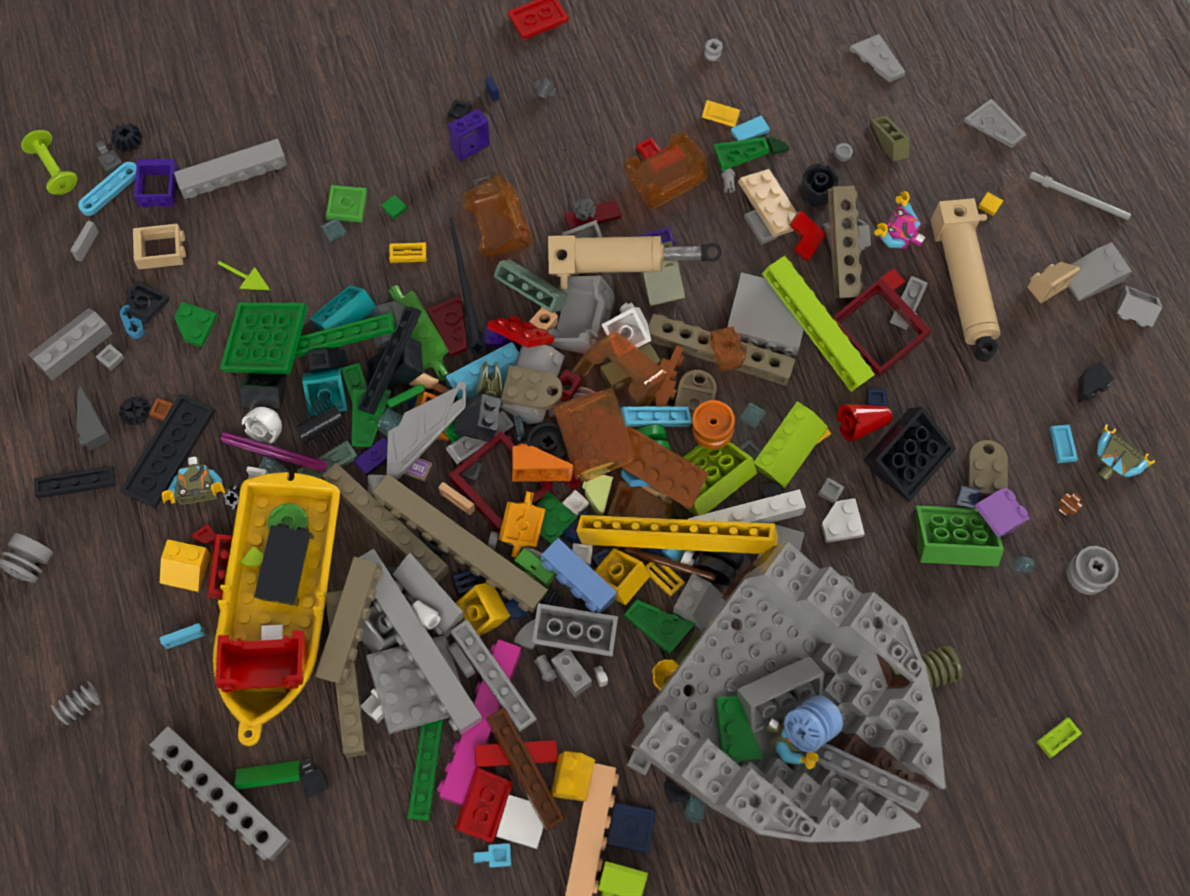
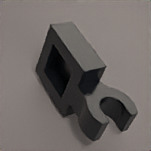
(313, 780)

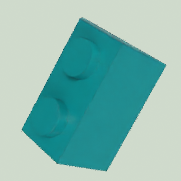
(333, 385)

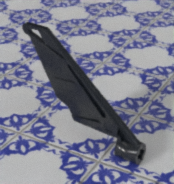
(474, 336)

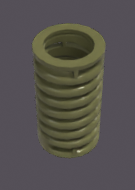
(939, 666)

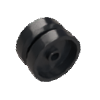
(548, 439)
(722, 564)

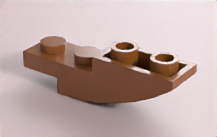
(668, 390)

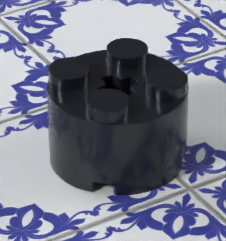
(816, 183)

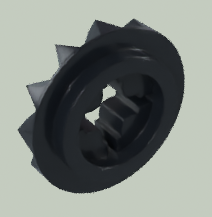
(141, 414)

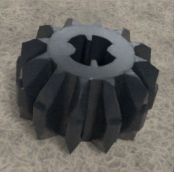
(126, 137)

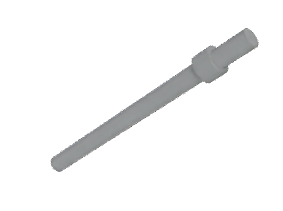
(1048, 182)

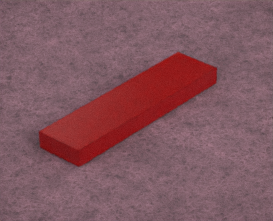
(492, 754)

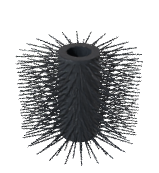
(320, 423)

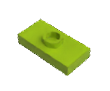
(1059, 737)

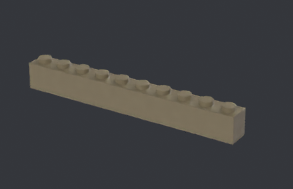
(460, 543)

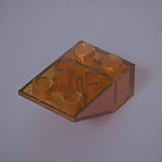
(638, 503)

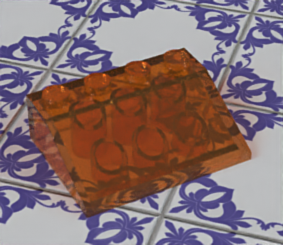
(594, 434)

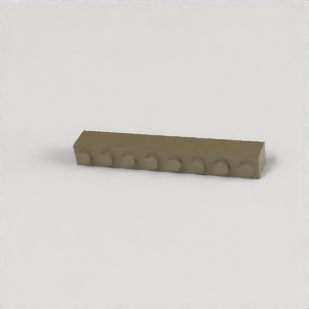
(384, 522)
(348, 698)

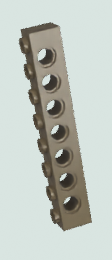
(705, 351)

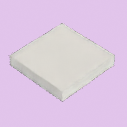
(520, 823)

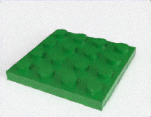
(264, 337)

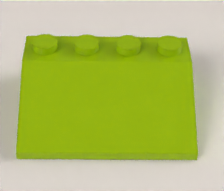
(727, 472)

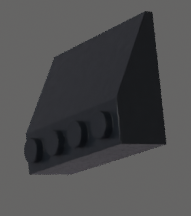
(910, 453)

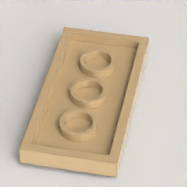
(769, 201)

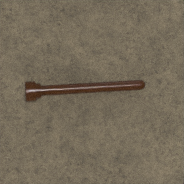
(637, 553)

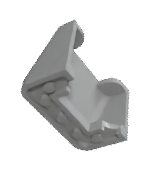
(584, 312)

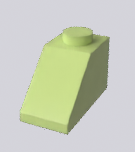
(597, 493)

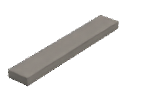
(493, 675)
(872, 777)

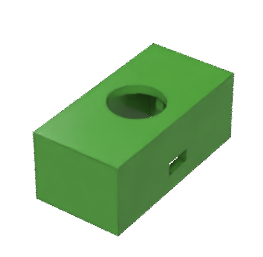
(532, 567)

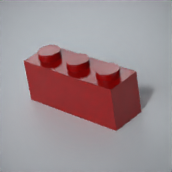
(218, 565)

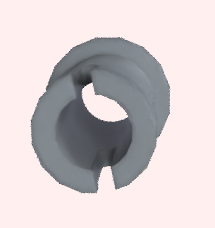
(728, 177)
(545, 668)

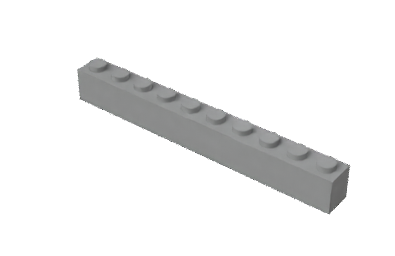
(423, 652)

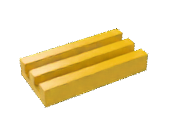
(407, 255)
(660, 583)

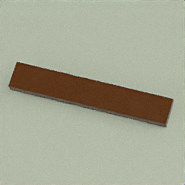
(525, 769)

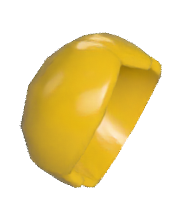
(662, 672)

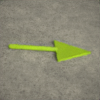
(252, 281)

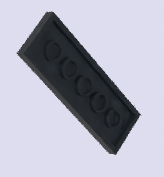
(167, 451)

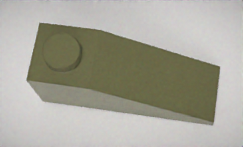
(892, 138)

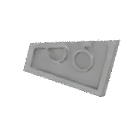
(995, 123)

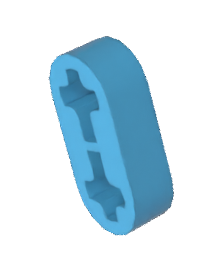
(129, 322)

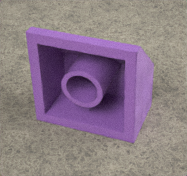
(1002, 512)

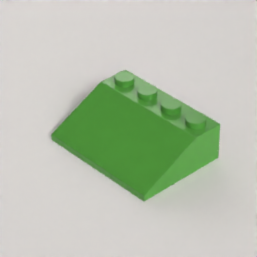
(956, 537)

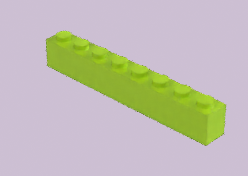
(818, 323)

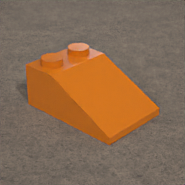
(536, 465)

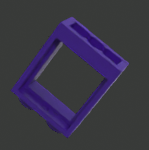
(478, 139)
(155, 167)

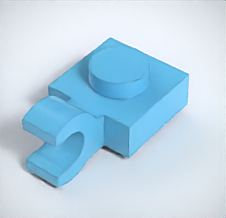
(497, 856)

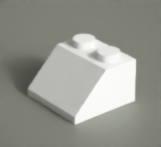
(631, 325)

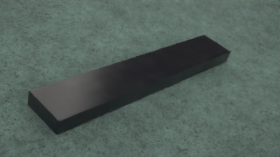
(389, 360)

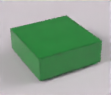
(394, 207)

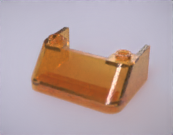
(646, 373)

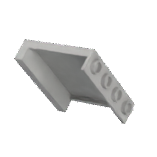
(763, 317)

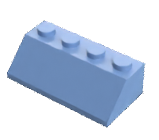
(578, 576)

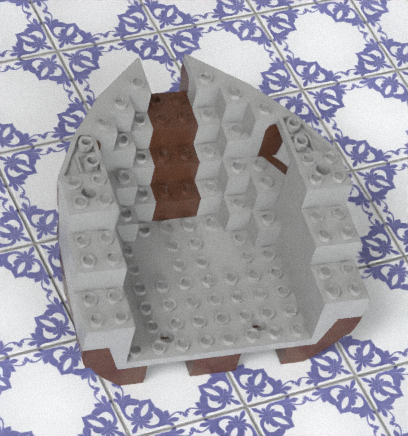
(784, 616)

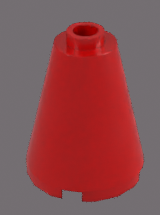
(862, 420)

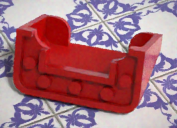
(261, 663)

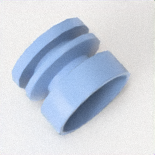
(813, 723)

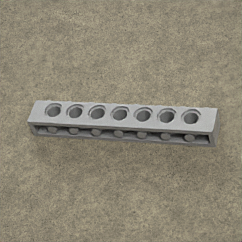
(276, 839)

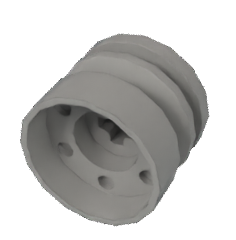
(24, 559)

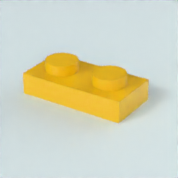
(721, 113)

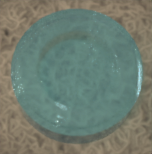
(1024, 564)

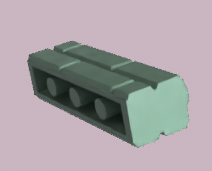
(530, 285)

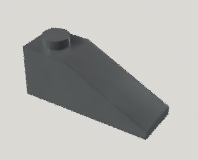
(89, 426)

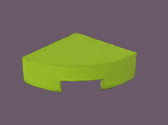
(253, 558)

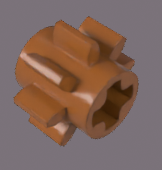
(1070, 503)

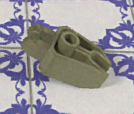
(488, 383)

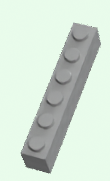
(230, 168)

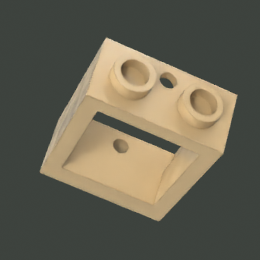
(144, 234)

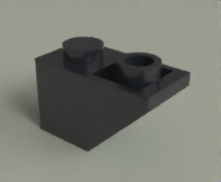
(327, 359)
(1093, 380)

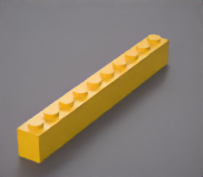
(677, 534)

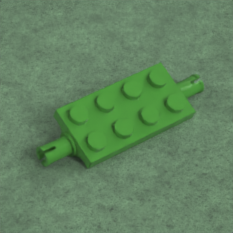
(425, 332)

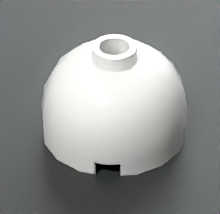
(262, 425)

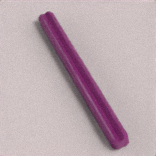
(273, 451)

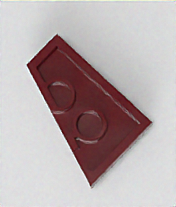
(450, 324)

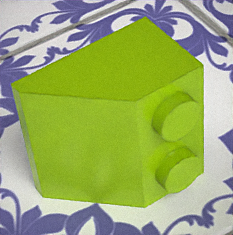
(621, 881)

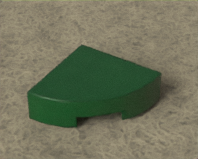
(777, 146)

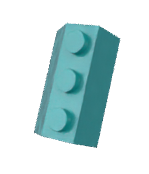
(345, 308)

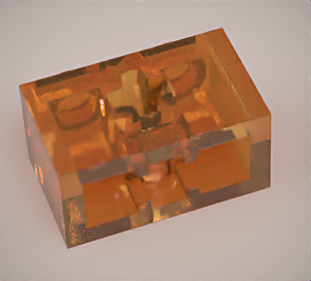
(727, 349)

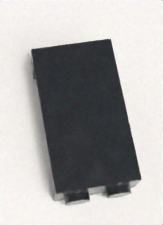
(283, 564)

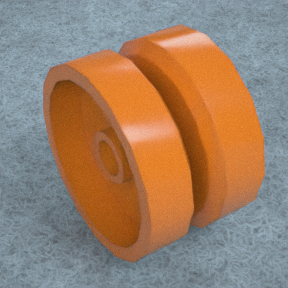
(713, 424)

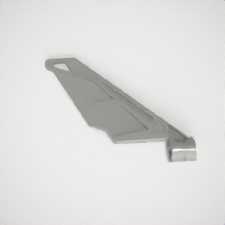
(417, 432)

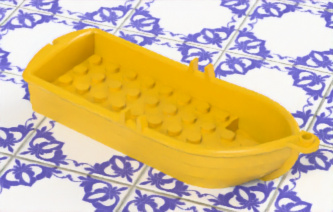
(245, 615)

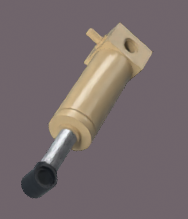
(617, 255)

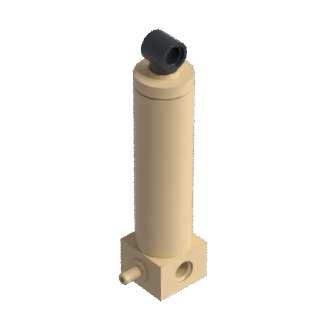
(955, 226)

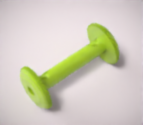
(38, 142)

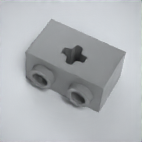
(571, 672)

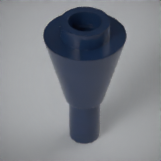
(570, 532)

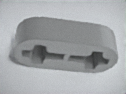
(461, 660)

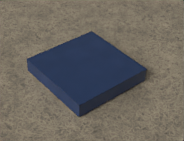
(631, 827)

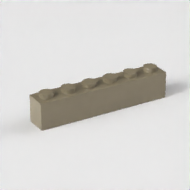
(349, 621)

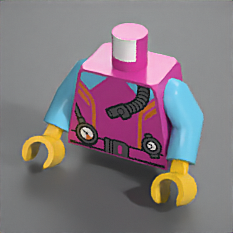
(901, 227)

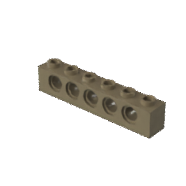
(838, 233)

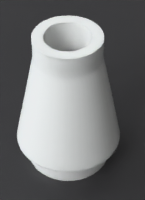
(426, 615)

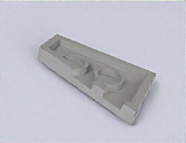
(879, 56)

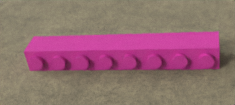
(463, 763)

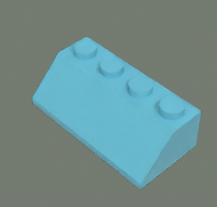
(469, 374)

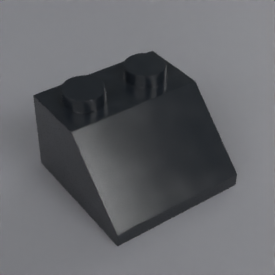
(263, 390)
(478, 418)

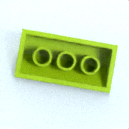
(790, 445)

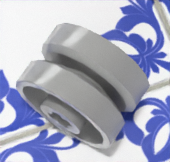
(1092, 570)

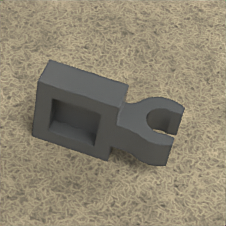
(108, 160)

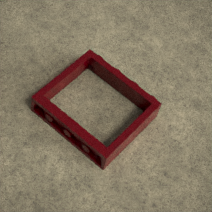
(900, 307)
(479, 504)

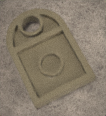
(530, 388)
(693, 394)
(987, 471)

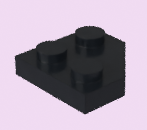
(145, 301)

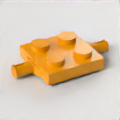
(522, 524)

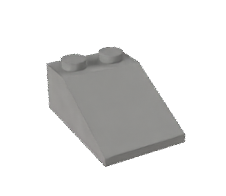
(1099, 271)

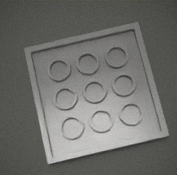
(401, 691)

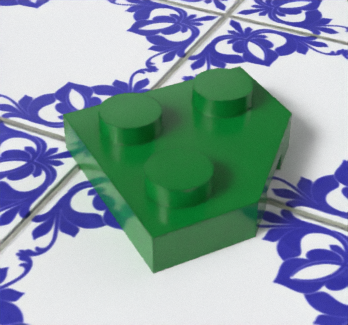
(195, 323)
(555, 520)

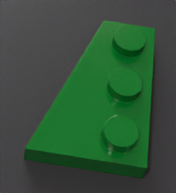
(738, 152)
(659, 626)

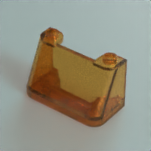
(669, 171)
(498, 217)

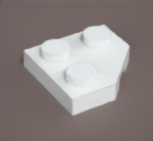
(843, 522)

